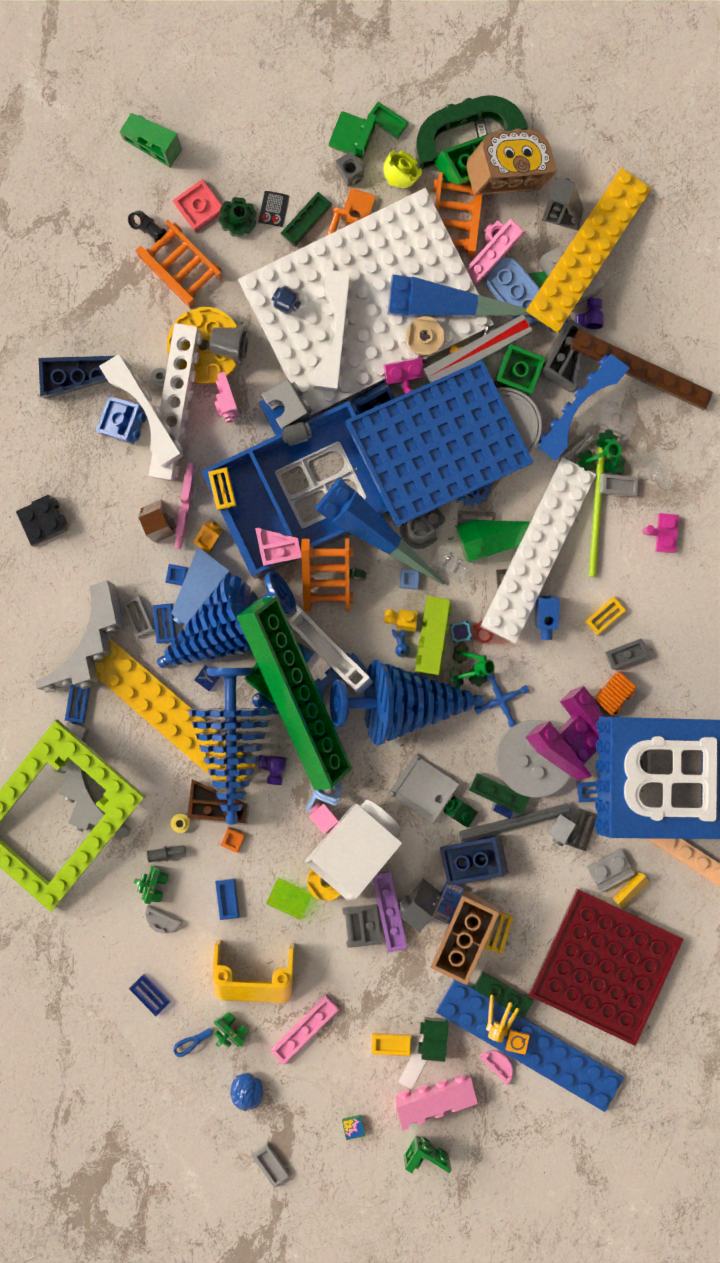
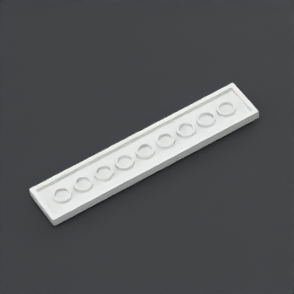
(538, 550)

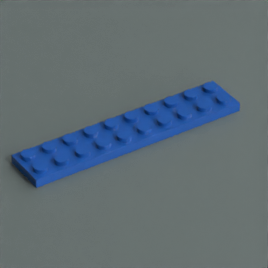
(544, 1051)

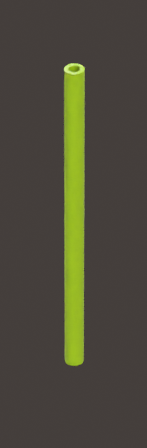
(596, 517)

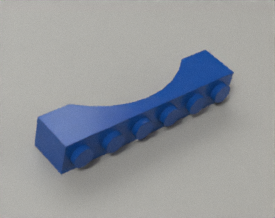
(608, 374)

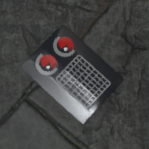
(273, 208)

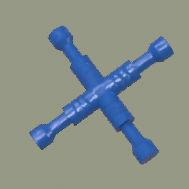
(501, 699)

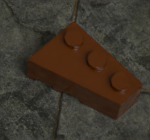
(156, 521)
(206, 806)

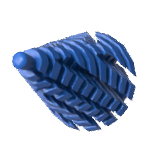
(215, 626)
(399, 702)
(230, 724)

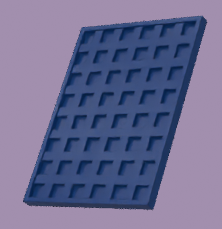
(439, 442)

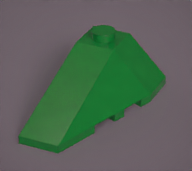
(454, 160)
(489, 537)

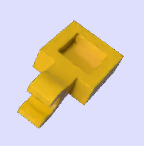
(404, 619)

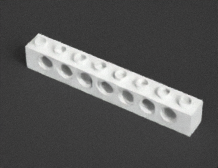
(181, 334)

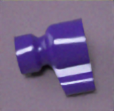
(594, 317)
(275, 766)

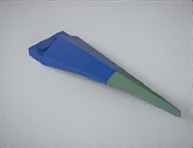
(425, 298)
(352, 513)

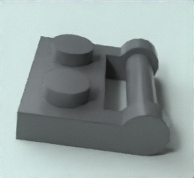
(368, 925)

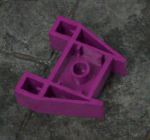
(575, 740)

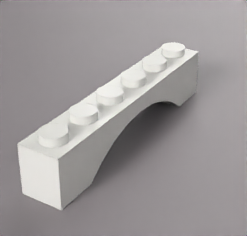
(336, 290)
(162, 444)
(329, 651)

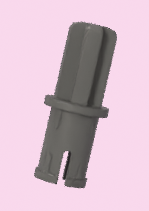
(166, 853)

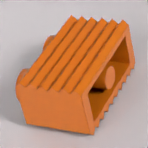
(615, 693)

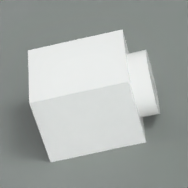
(355, 849)

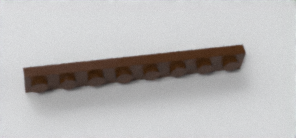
(643, 370)

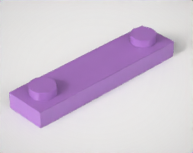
(389, 911)

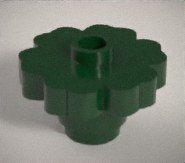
(234, 224)

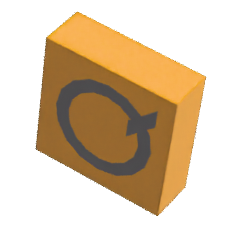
(517, 1042)

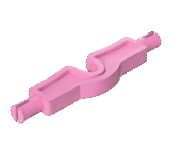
(185, 507)

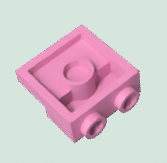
(226, 404)

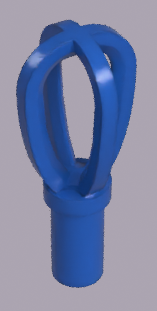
(197, 1038)

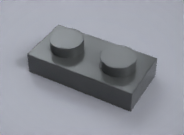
(626, 654)

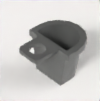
(229, 343)
(420, 532)

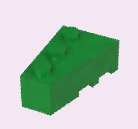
(151, 139)

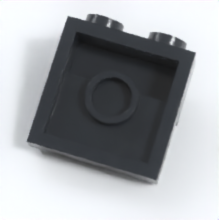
(42, 520)

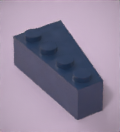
(69, 374)

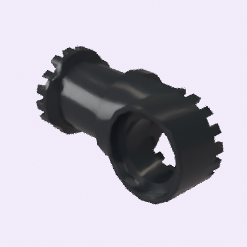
(147, 225)

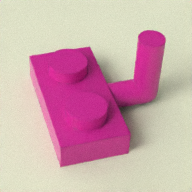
(404, 371)
(665, 532)

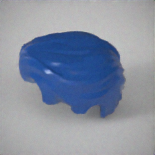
(246, 1091)

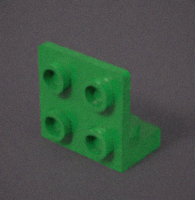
(353, 133)
(423, 1148)

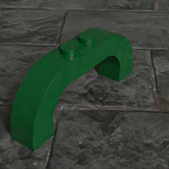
(463, 113)

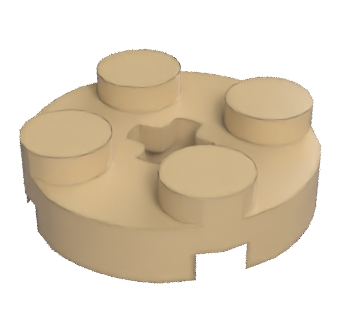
(433, 329)

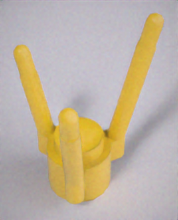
(499, 1030)

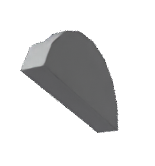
(161, 921)

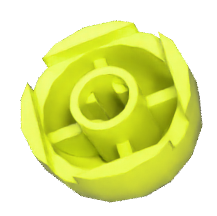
(401, 169)

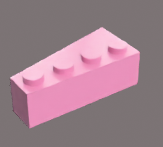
(435, 1100)

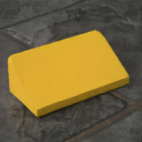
(631, 889)

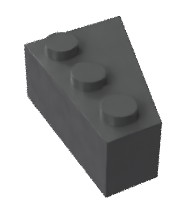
(564, 204)
(562, 362)
(418, 906)

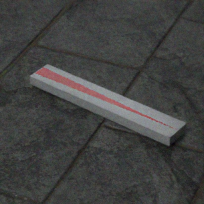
(479, 348)

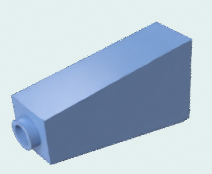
(199, 583)

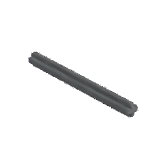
(514, 822)

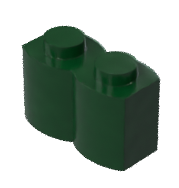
(434, 1039)

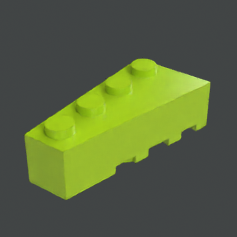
(432, 636)

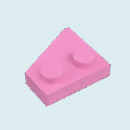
(277, 547)

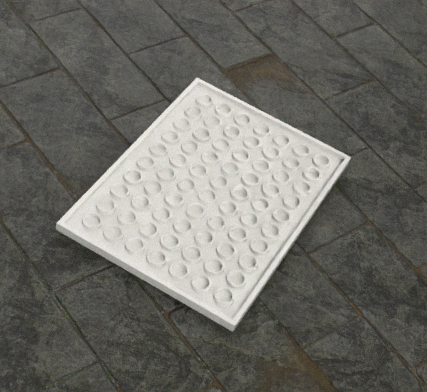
(395, 240)

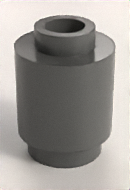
(296, 433)

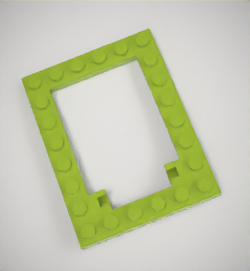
(118, 804)

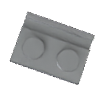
(610, 870)

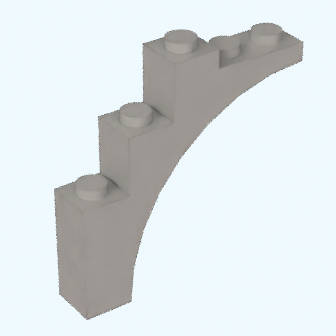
(103, 620)
(77, 789)

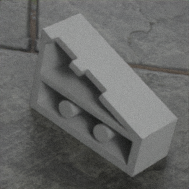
(550, 260)

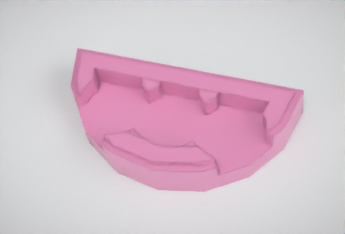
(499, 1064)

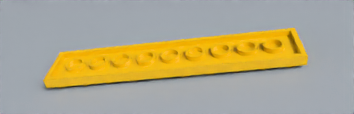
(588, 250)
(157, 705)

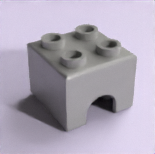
(288, 395)

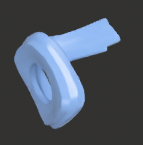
(332, 799)

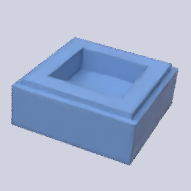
(409, 579)

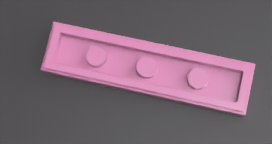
(494, 251)
(305, 1029)

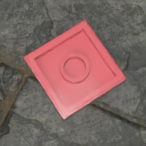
(198, 205)

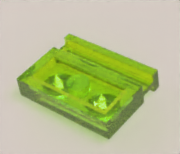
(289, 898)

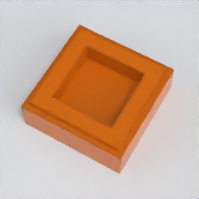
(233, 840)

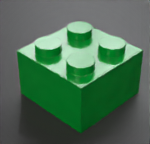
(519, 369)

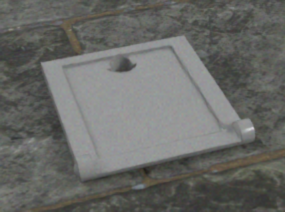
(420, 787)

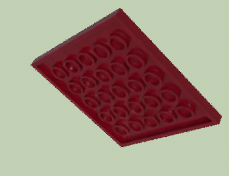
(606, 967)

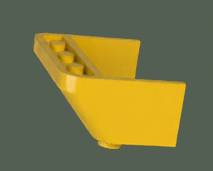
(274, 991)

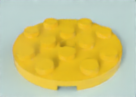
(209, 364)

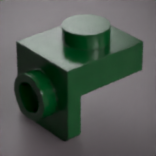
(460, 811)

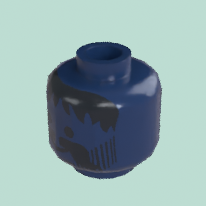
(286, 300)

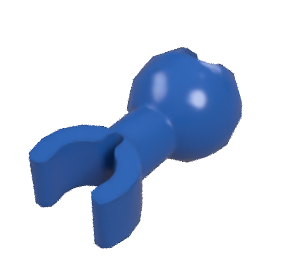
(401, 646)
(262, 701)

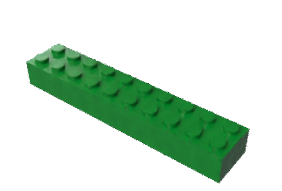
(294, 692)

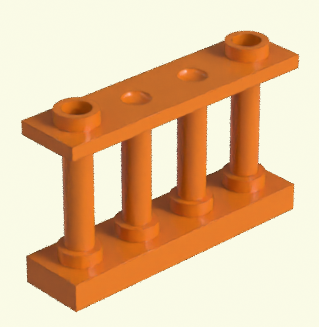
(473, 207)
(161, 268)
(310, 583)

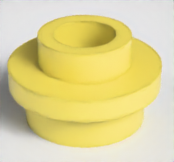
(186, 821)

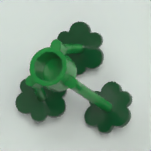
(611, 450)
(477, 674)

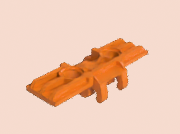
(356, 202)

